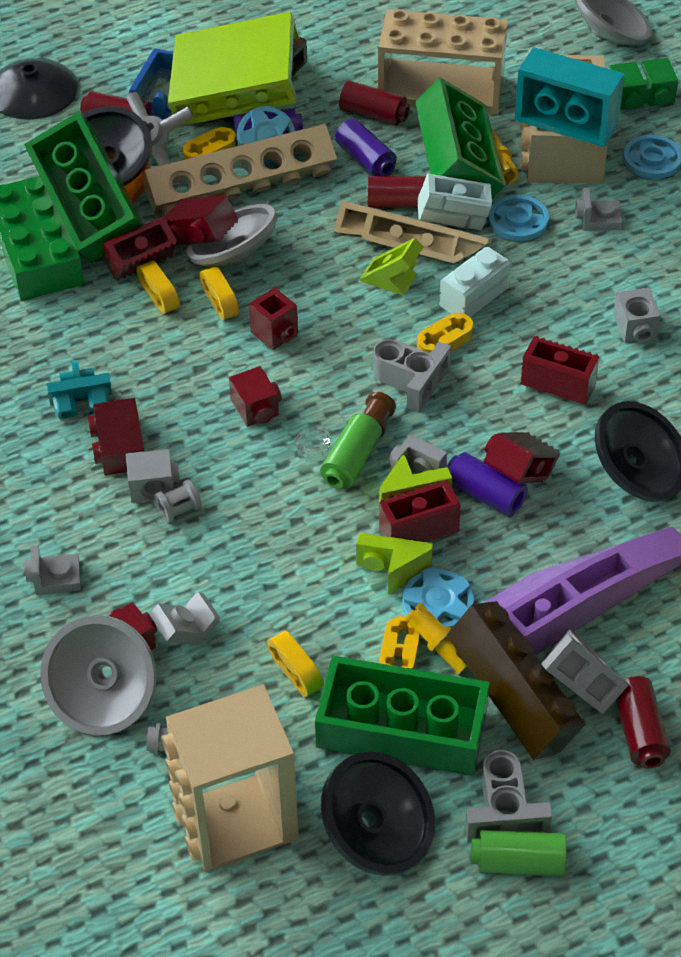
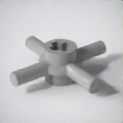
(157, 127)

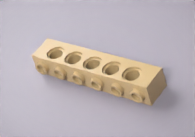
(312, 142)

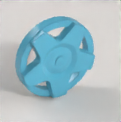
(263, 127)
(652, 160)
(519, 220)
(438, 595)

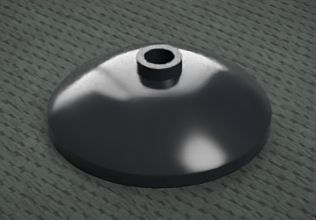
(36, 88)
(123, 138)
(640, 450)
(391, 802)

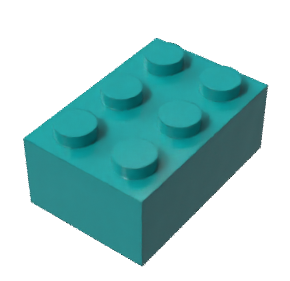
(568, 96)

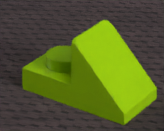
(394, 268)
(402, 480)
(399, 556)

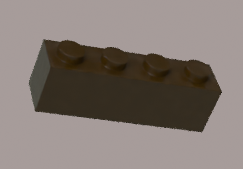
(518, 681)

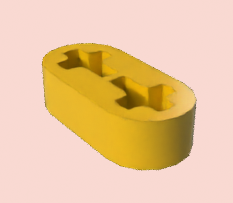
(209, 142)
(158, 287)
(219, 293)
(443, 332)
(390, 645)
(295, 663)

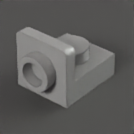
(598, 214)
(419, 455)
(53, 573)
(186, 623)

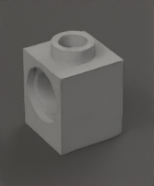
(636, 315)
(150, 473)

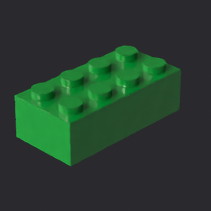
(458, 136)
(83, 184)
(36, 241)
(402, 713)

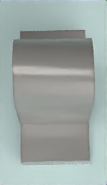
(411, 369)
(584, 671)
(506, 795)

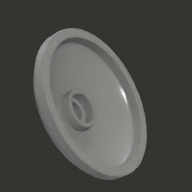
(615, 21)
(241, 242)
(75, 677)

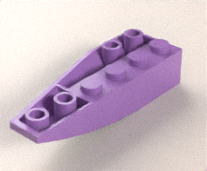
(585, 587)

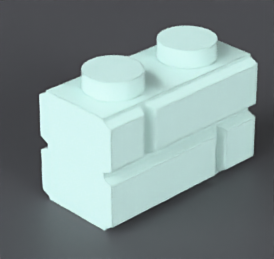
(454, 202)
(475, 283)

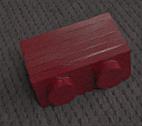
(201, 219)
(139, 246)
(559, 370)
(118, 433)
(521, 456)
(421, 513)

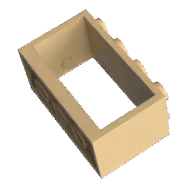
(442, 37)
(560, 157)
(220, 744)

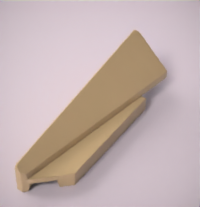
(395, 230)

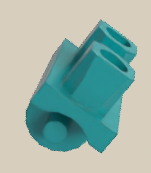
(78, 386)

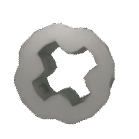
(170, 504)

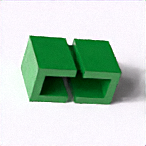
(657, 89)

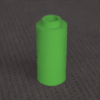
(350, 451)
(520, 853)

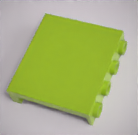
(233, 68)

